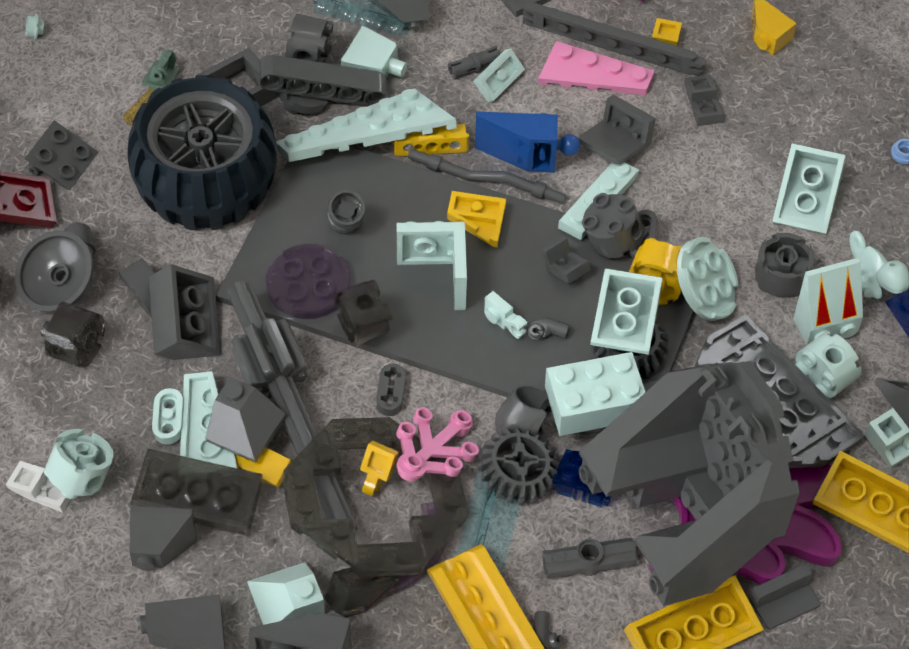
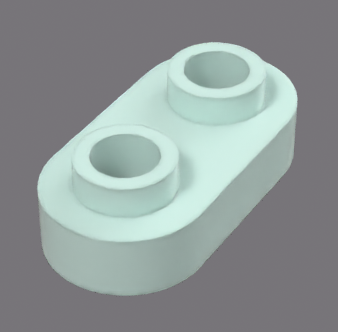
(167, 418)

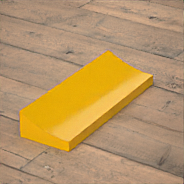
(867, 499)

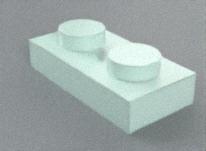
(499, 75)

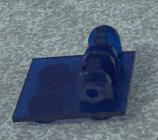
(569, 478)

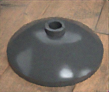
(44, 264)

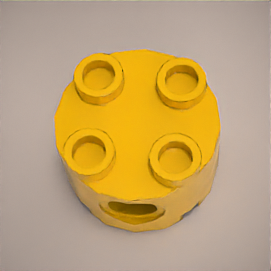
(659, 260)

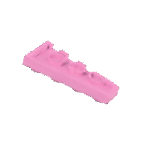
(581, 67)

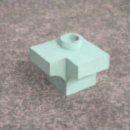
(889, 438)

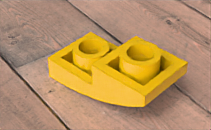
(269, 465)

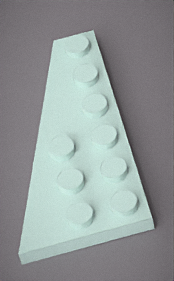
(372, 125)

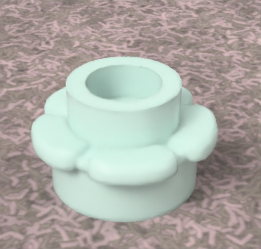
(34, 26)

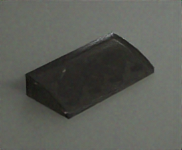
(216, 493)

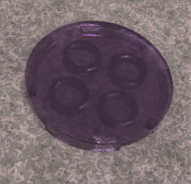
(305, 280)

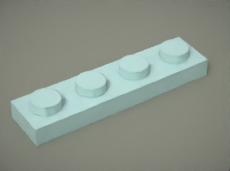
(613, 180)

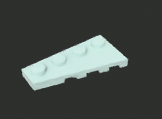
(198, 401)

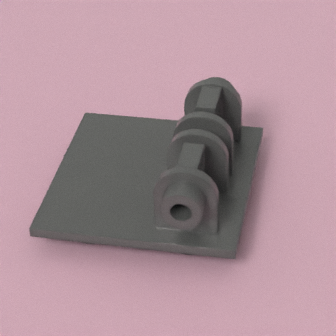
(60, 155)

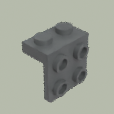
(621, 133)

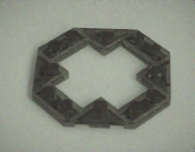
(338, 535)

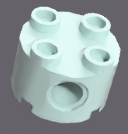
(829, 363)
(79, 463)

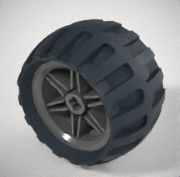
(202, 152)

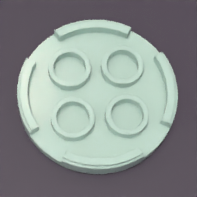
(707, 279)

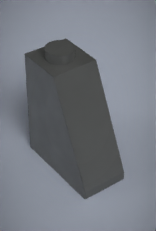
(185, 623)

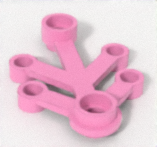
(414, 465)

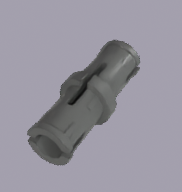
(473, 63)

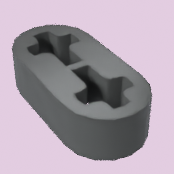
(396, 389)

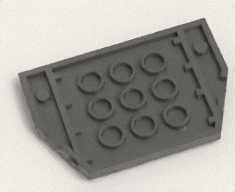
(811, 420)

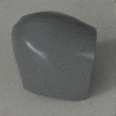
(524, 410)

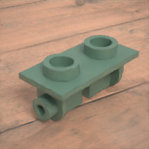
(162, 71)

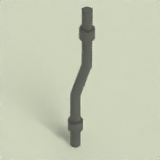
(436, 163)

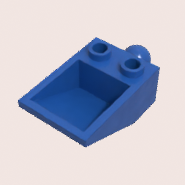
(523, 139)

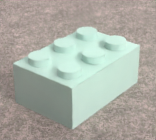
(592, 392)

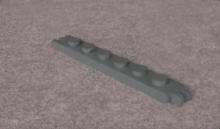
(613, 39)

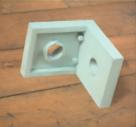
(444, 246)

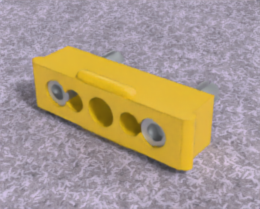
(439, 142)

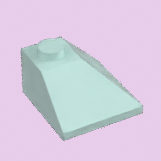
(287, 594)

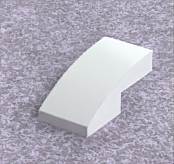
(34, 485)

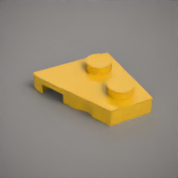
(480, 213)

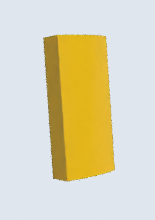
(699, 622)

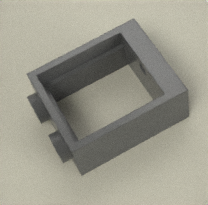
(247, 62)

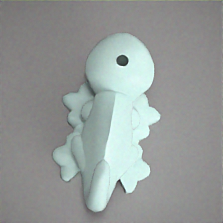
(876, 270)

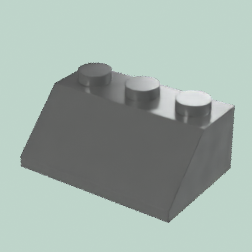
(183, 314)

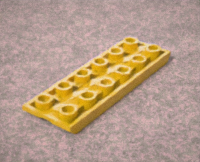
(482, 602)

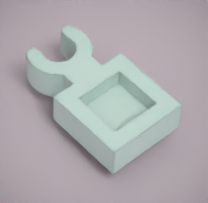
(501, 313)

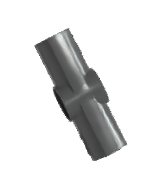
(606, 554)

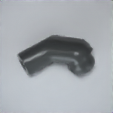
(546, 327)
(541, 628)

